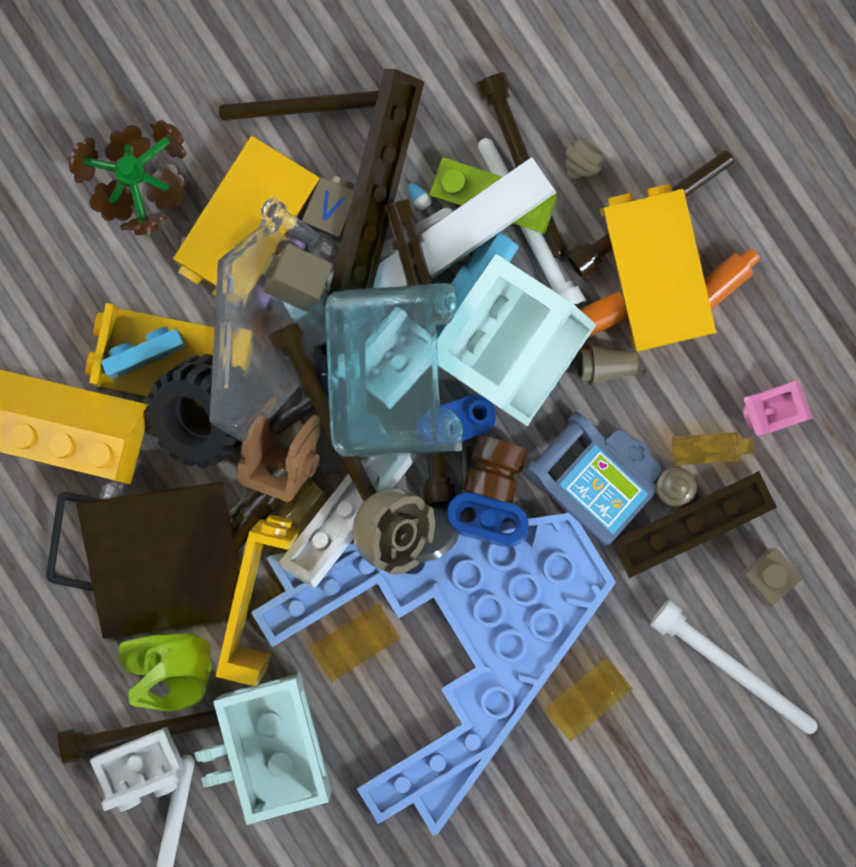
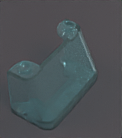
(387, 371)

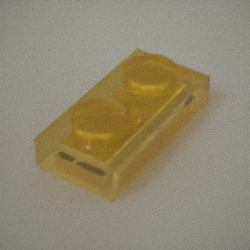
(355, 642)
(588, 699)

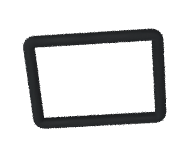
(55, 542)

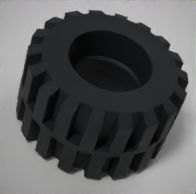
(178, 420)

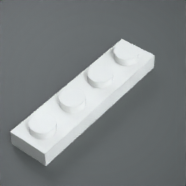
(332, 526)

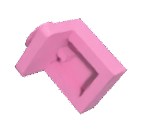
(776, 408)

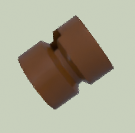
(495, 469)

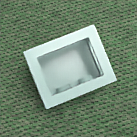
(512, 339)
(269, 749)

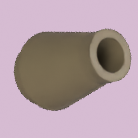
(604, 364)

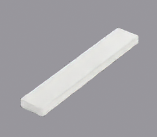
(473, 223)

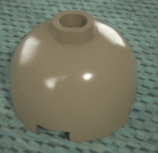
(393, 530)

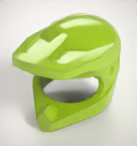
(173, 659)

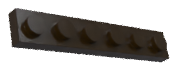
(377, 181)

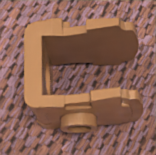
(261, 456)

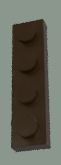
(694, 524)

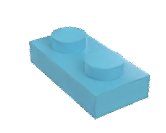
(126, 358)

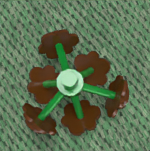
(132, 155)

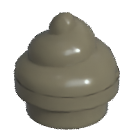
(583, 159)
(676, 487)

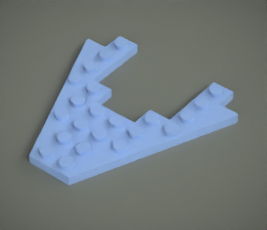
(512, 615)

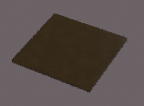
(160, 558)

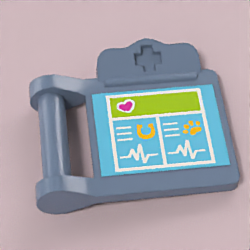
(604, 482)

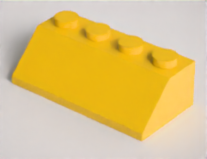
(70, 427)

